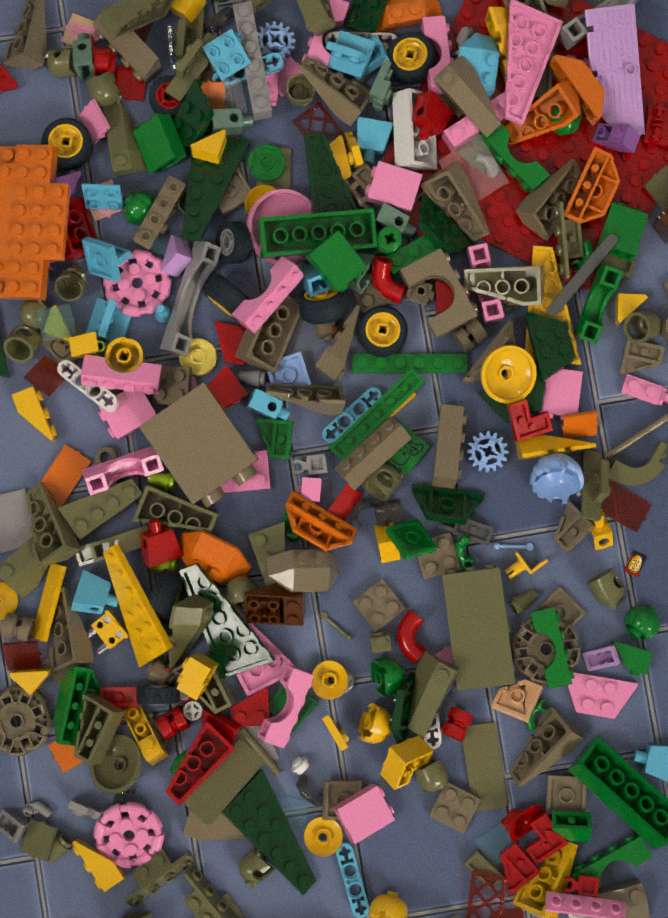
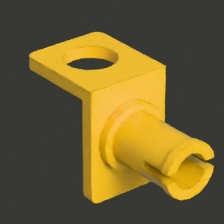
(601, 531)
(522, 565)

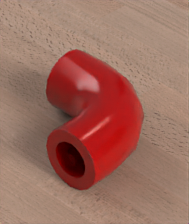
(383, 282)
(407, 636)

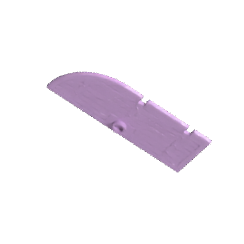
(616, 60)

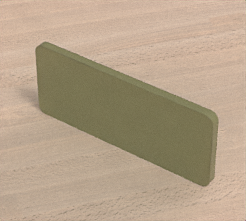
(484, 766)
(224, 783)

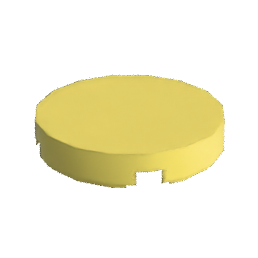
(200, 357)

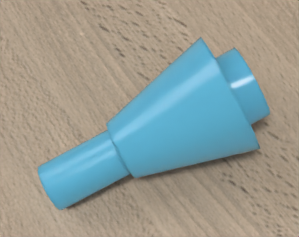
(163, 313)

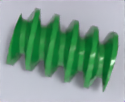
(393, 238)

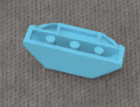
(484, 57)

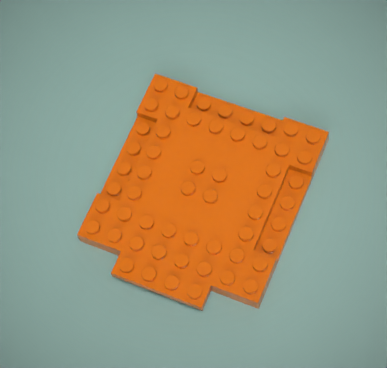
(30, 219)

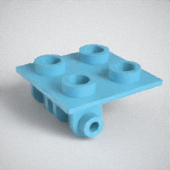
(227, 54)
(103, 196)

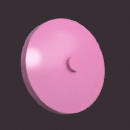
(272, 204)

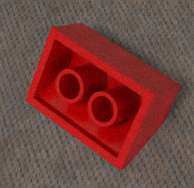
(78, 228)

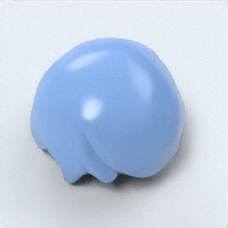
(556, 477)

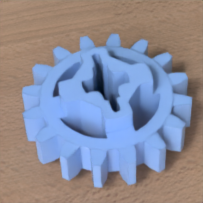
(273, 34)
(475, 447)

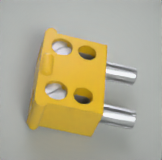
(111, 628)

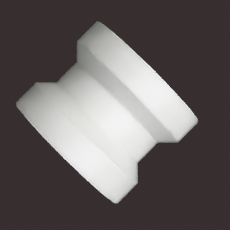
(190, 711)

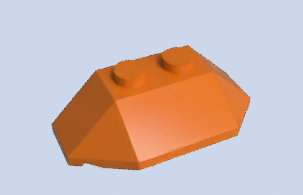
(407, 14)
(583, 82)
(594, 188)
(318, 524)
(216, 556)

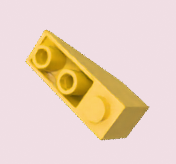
(30, 407)
(145, 735)
(102, 868)

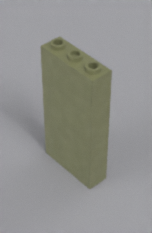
(478, 627)

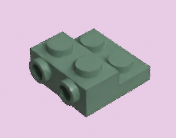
(381, 90)

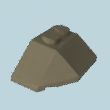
(504, 337)
(303, 570)

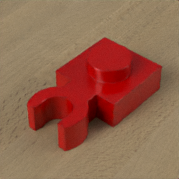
(585, 885)

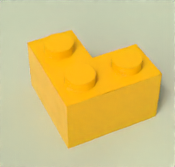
(196, 675)
(404, 759)

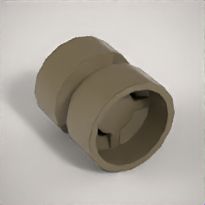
(476, 333)
(17, 627)

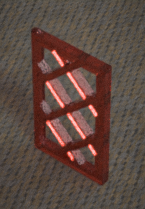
(327, 118)
(473, 890)

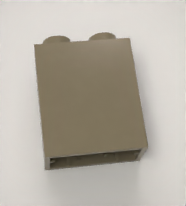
(200, 445)

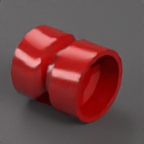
(172, 722)
(457, 723)

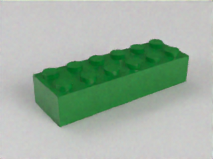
(301, 233)
(623, 791)

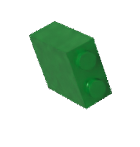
(159, 143)
(627, 226)
(336, 262)

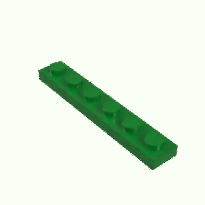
(404, 362)
(376, 414)

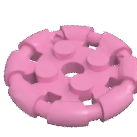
(146, 291)
(129, 846)

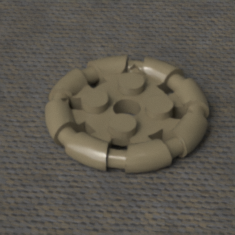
(534, 653)
(28, 724)

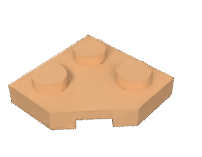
(518, 699)

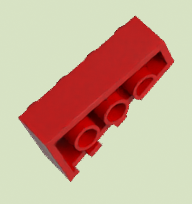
(200, 760)

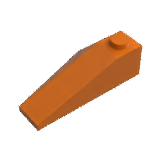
(539, 113)

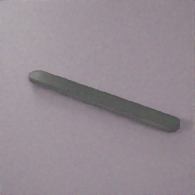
(582, 274)

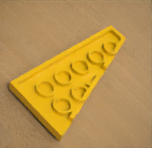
(553, 286)
(141, 621)

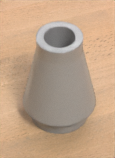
(253, 377)

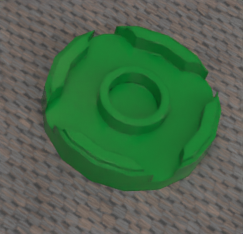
(266, 163)

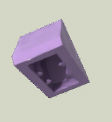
(176, 256)
(601, 657)

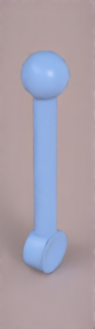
(529, 546)

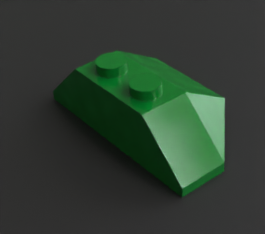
(70, 703)

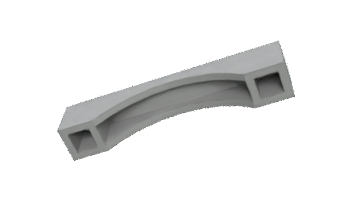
(576, 29)
(254, 72)
(179, 327)

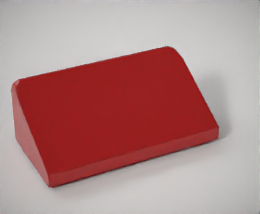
(344, 502)
(223, 723)

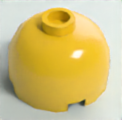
(374, 724)
(388, 906)

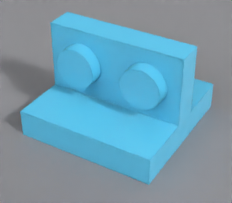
(350, 54)
(104, 258)
(108, 321)

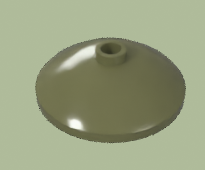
(110, 775)

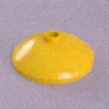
(519, 374)

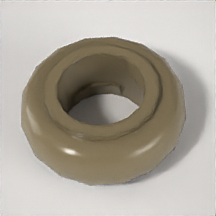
(102, 450)

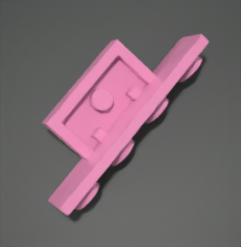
(584, 905)

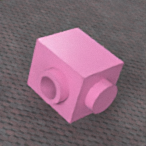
(310, 489)

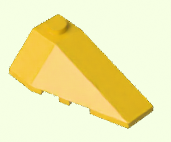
(497, 26)
(545, 444)
(551, 878)

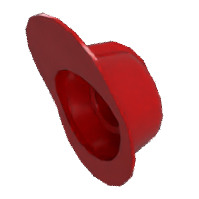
(103, 59)
(518, 821)

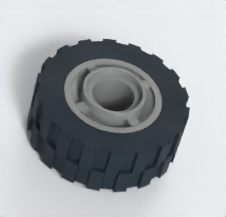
(234, 241)
(158, 695)

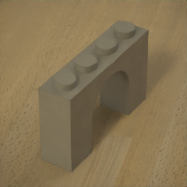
(437, 266)

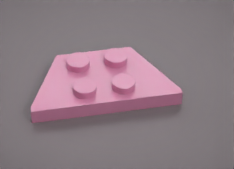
(599, 694)

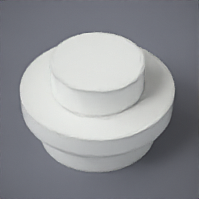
(300, 765)

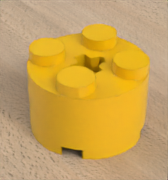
(121, 348)

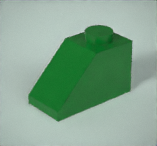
(633, 658)
(572, 825)

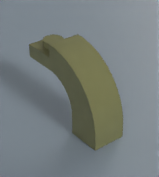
(630, 476)

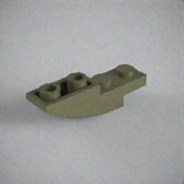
(94, 551)

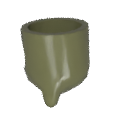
(645, 323)
(22, 343)
(383, 482)
(607, 588)

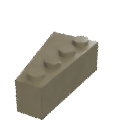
(448, 445)

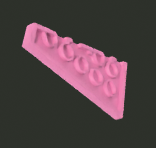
(528, 51)
(266, 674)

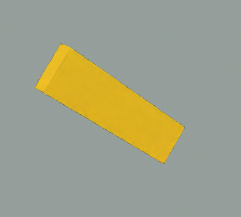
(48, 602)

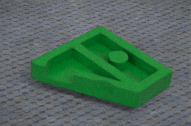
(277, 437)

